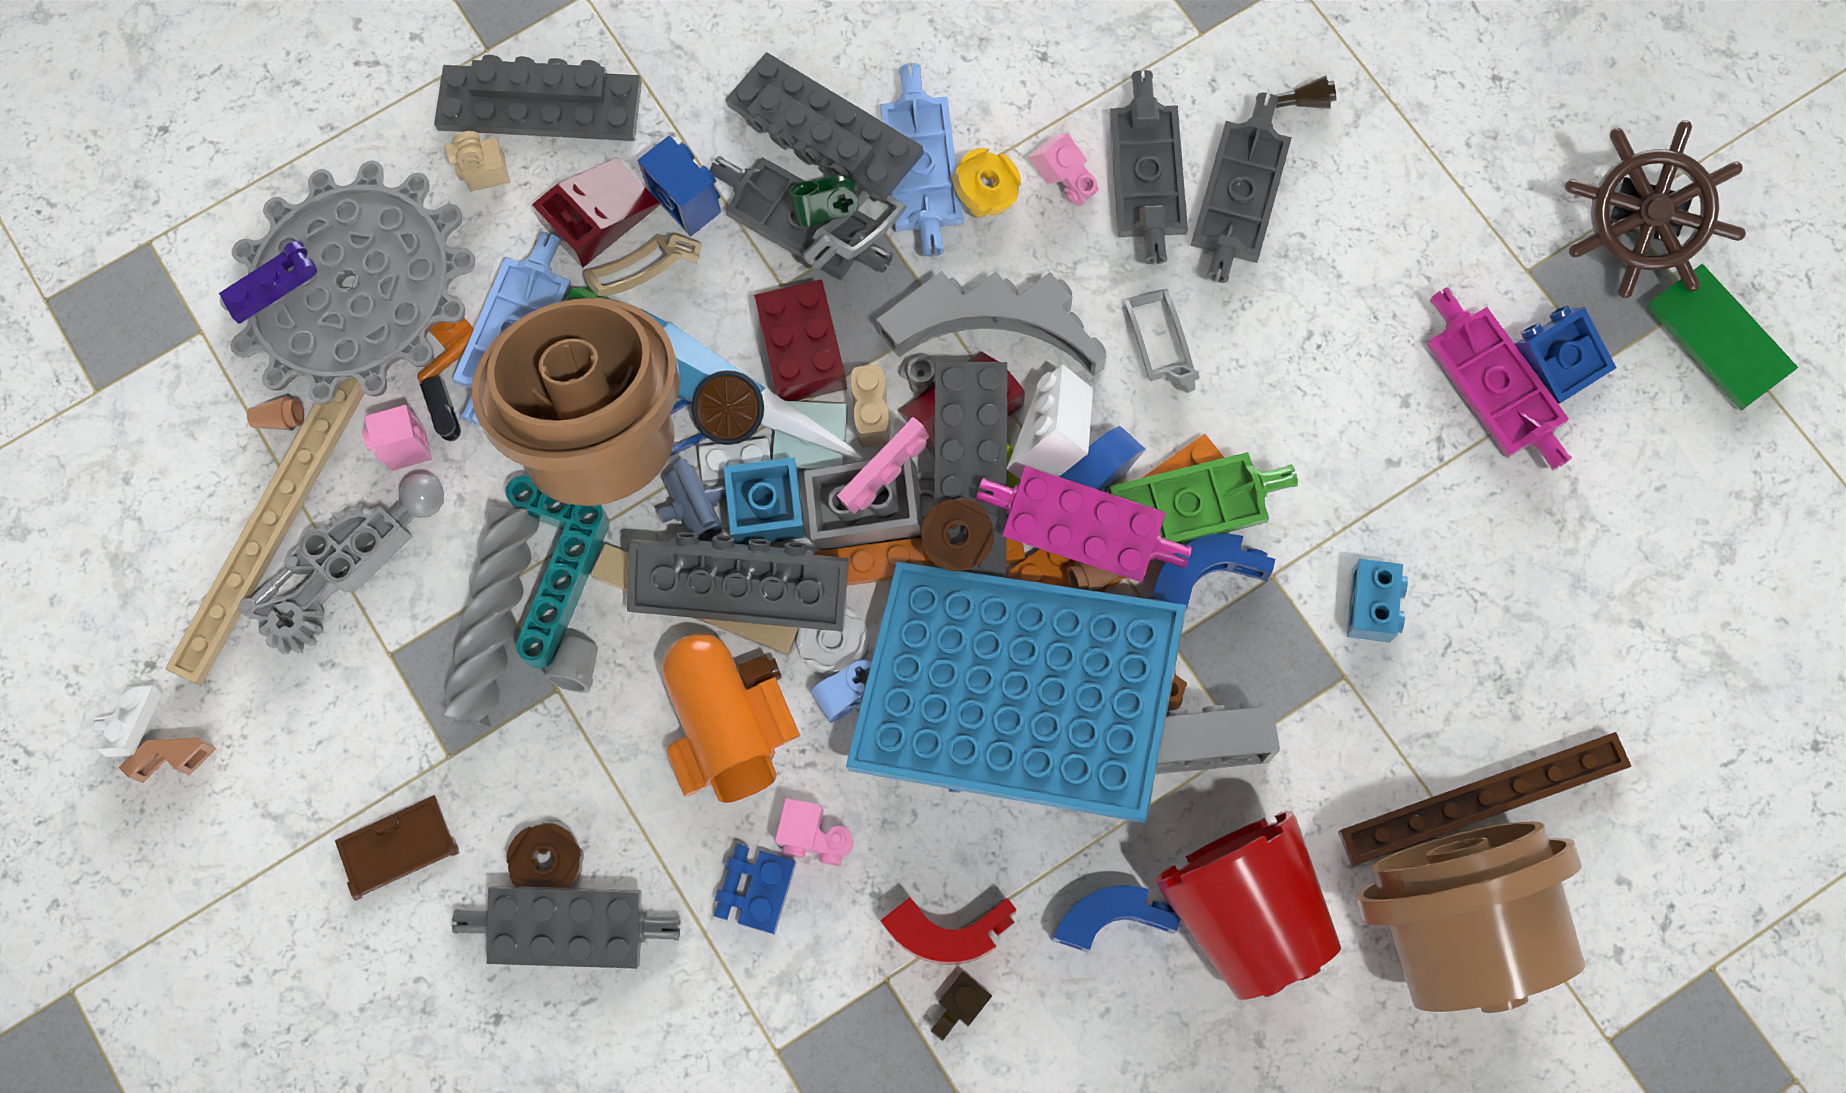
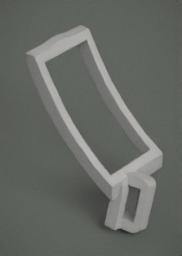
(824, 238)
(1173, 373)

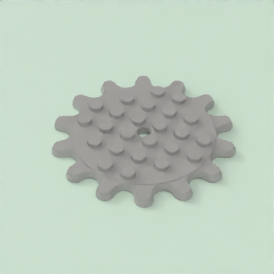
(397, 290)

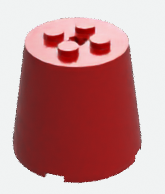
(1255, 907)

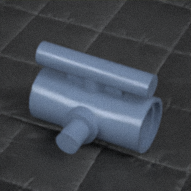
(692, 501)

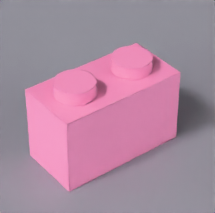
(396, 438)

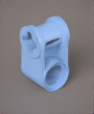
(841, 692)

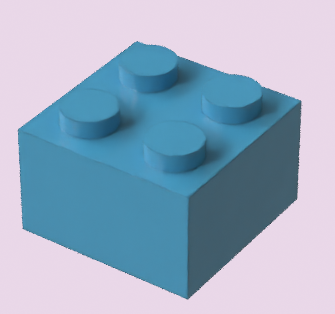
(764, 501)

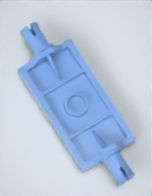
(928, 185)
(515, 293)

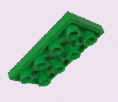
(1722, 338)

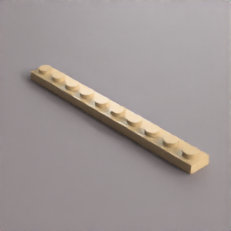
(263, 534)

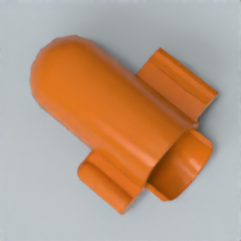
(725, 726)

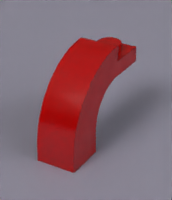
(946, 946)

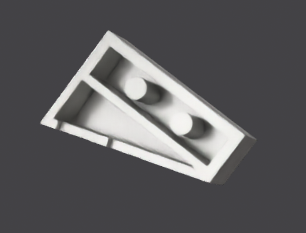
(1055, 425)

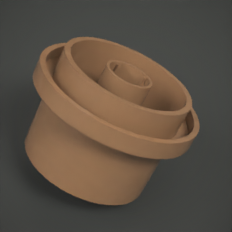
(581, 398)
(1479, 916)

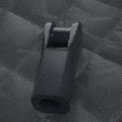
(441, 408)

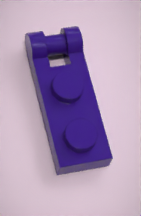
(268, 282)

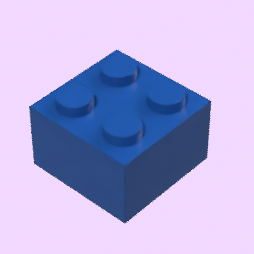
(680, 184)

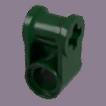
(819, 200)

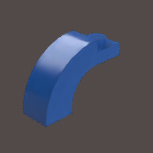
(1111, 905)

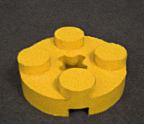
(977, 196)

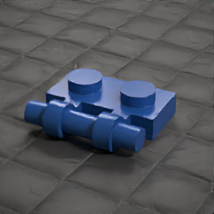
(765, 893)

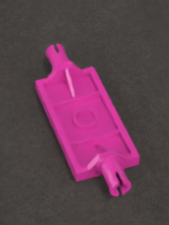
(1497, 381)
(1083, 524)

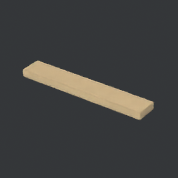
(613, 570)

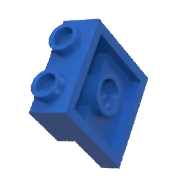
(1566, 352)

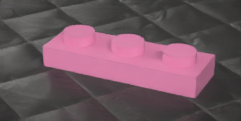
(884, 466)

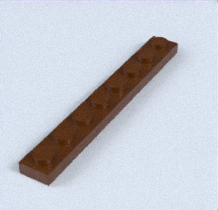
(1484, 799)

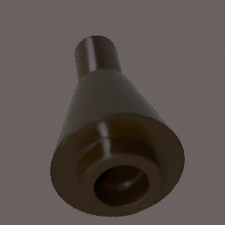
(1313, 94)

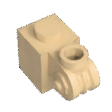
(477, 161)

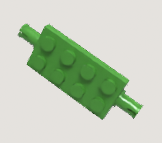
(1208, 496)

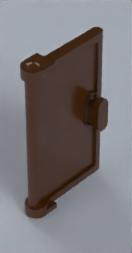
(379, 859)

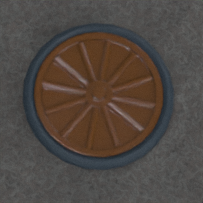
(728, 407)

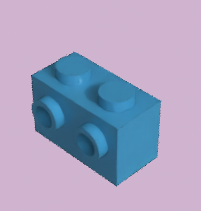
(1376, 600)

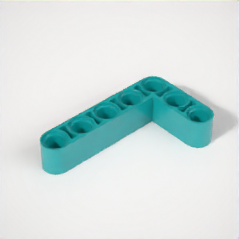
(560, 566)

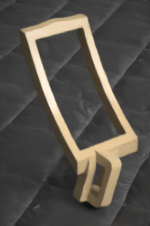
(671, 247)

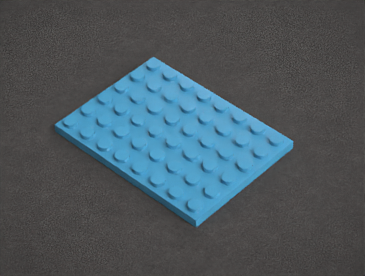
(1019, 691)

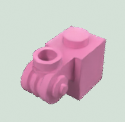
(1063, 162)
(801, 834)

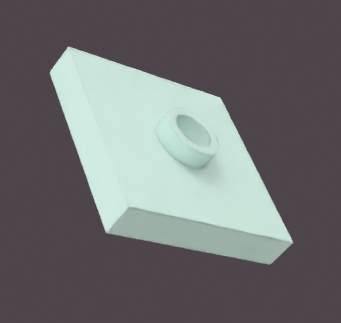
(807, 455)

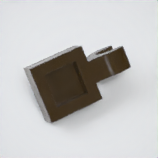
(963, 1003)

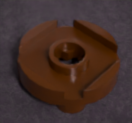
(950, 515)
(541, 839)

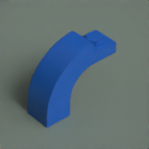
(1106, 460)
(1207, 556)

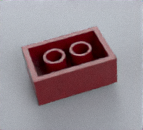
(801, 341)

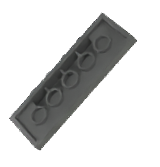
(538, 99)
(824, 127)
(737, 582)

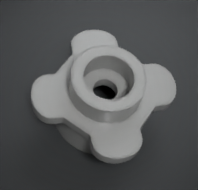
(910, 372)

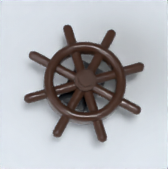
(1654, 209)

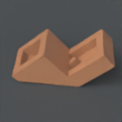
(182, 754)

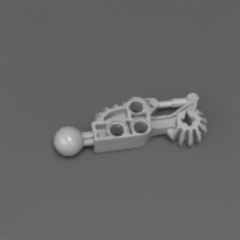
(345, 546)

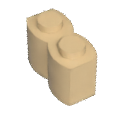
(870, 405)

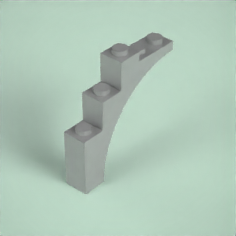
(993, 304)

